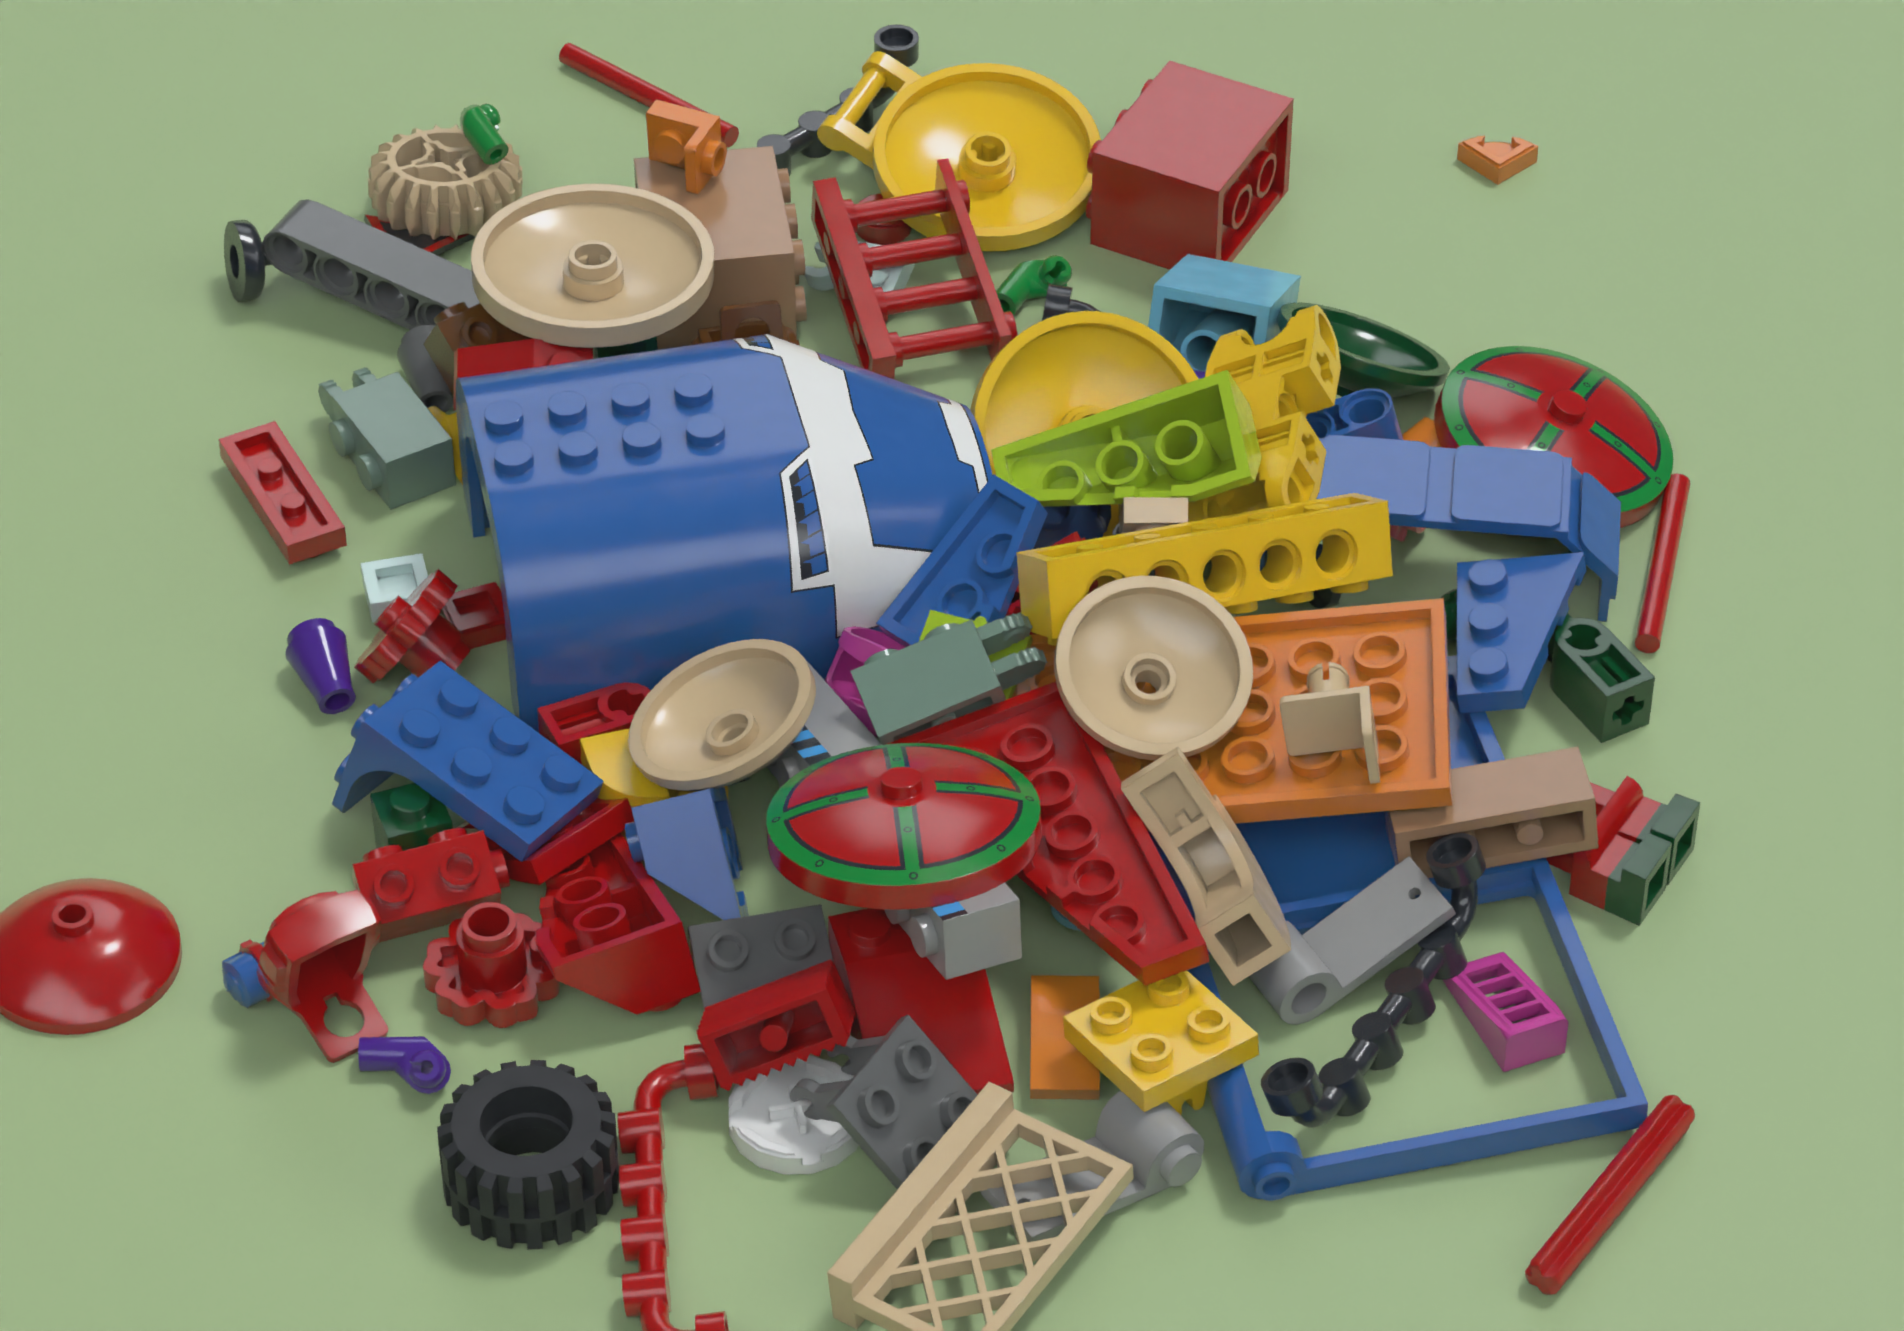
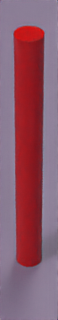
(630, 84)
(1662, 564)

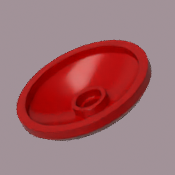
(85, 956)

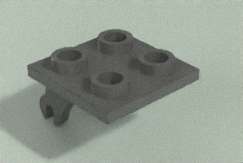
(896, 1101)

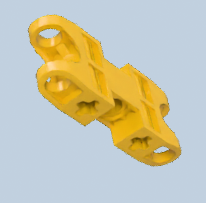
(1282, 384)

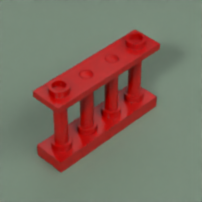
(868, 307)

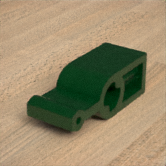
(1599, 678)

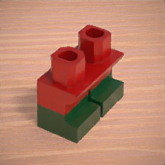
(1637, 852)

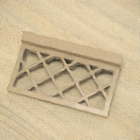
(939, 1187)

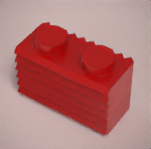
(776, 1024)

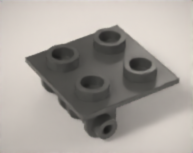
(756, 950)

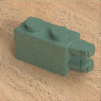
(389, 437)
(944, 675)

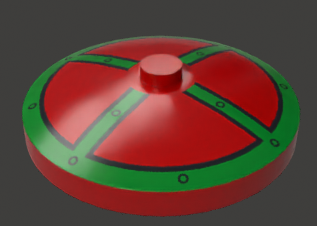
(1560, 406)
(903, 826)

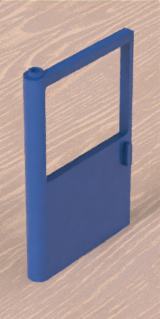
(1313, 872)

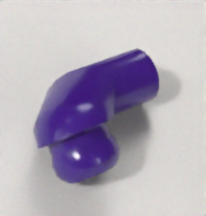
(410, 1057)

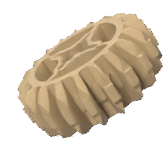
(440, 183)

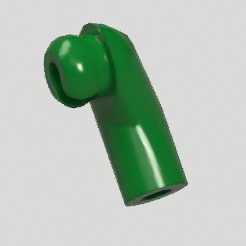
(481, 131)
(1031, 281)

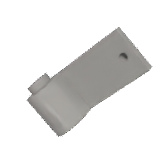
(1352, 943)
(1156, 1142)

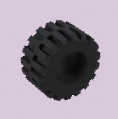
(537, 1194)

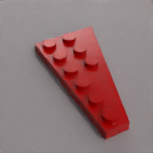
(1093, 846)

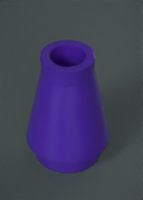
(322, 662)

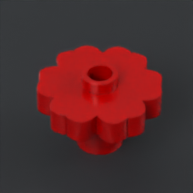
(415, 633)
(489, 968)

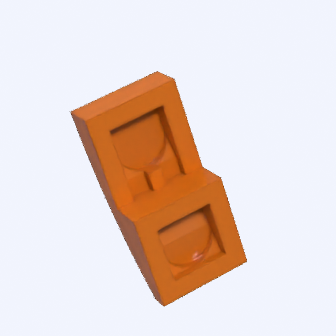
(1055, 1064)

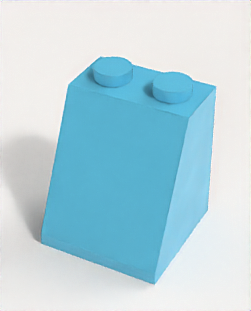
(1215, 297)

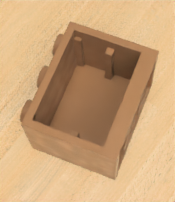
(749, 236)

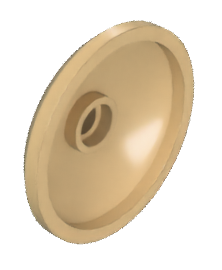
(1161, 636)
(722, 715)

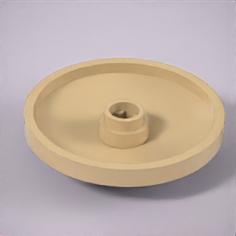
(592, 265)

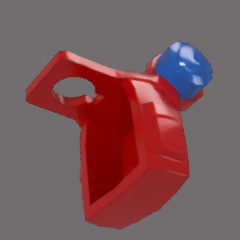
(309, 957)

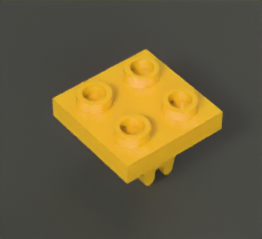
(1161, 1040)

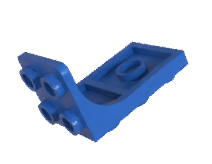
(469, 759)

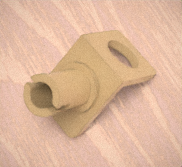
(1331, 718)

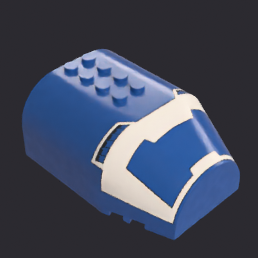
(702, 504)

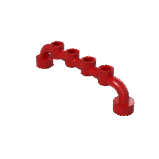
(644, 1186)

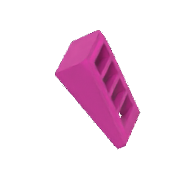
(1510, 1044)

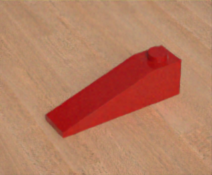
(615, 933)

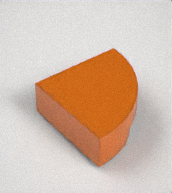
(1497, 159)

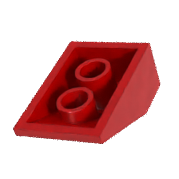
(892, 981)

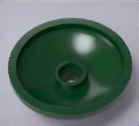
(1377, 354)

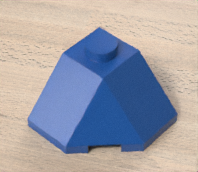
(691, 848)

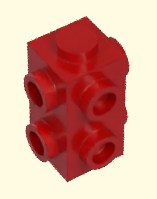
(430, 882)

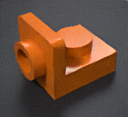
(686, 141)

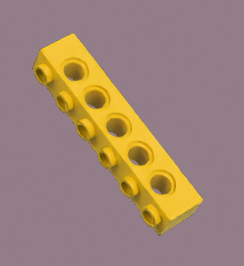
(1353, 552)

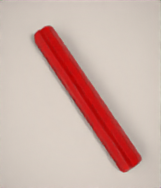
(1609, 1195)

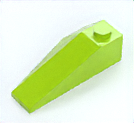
(1162, 446)

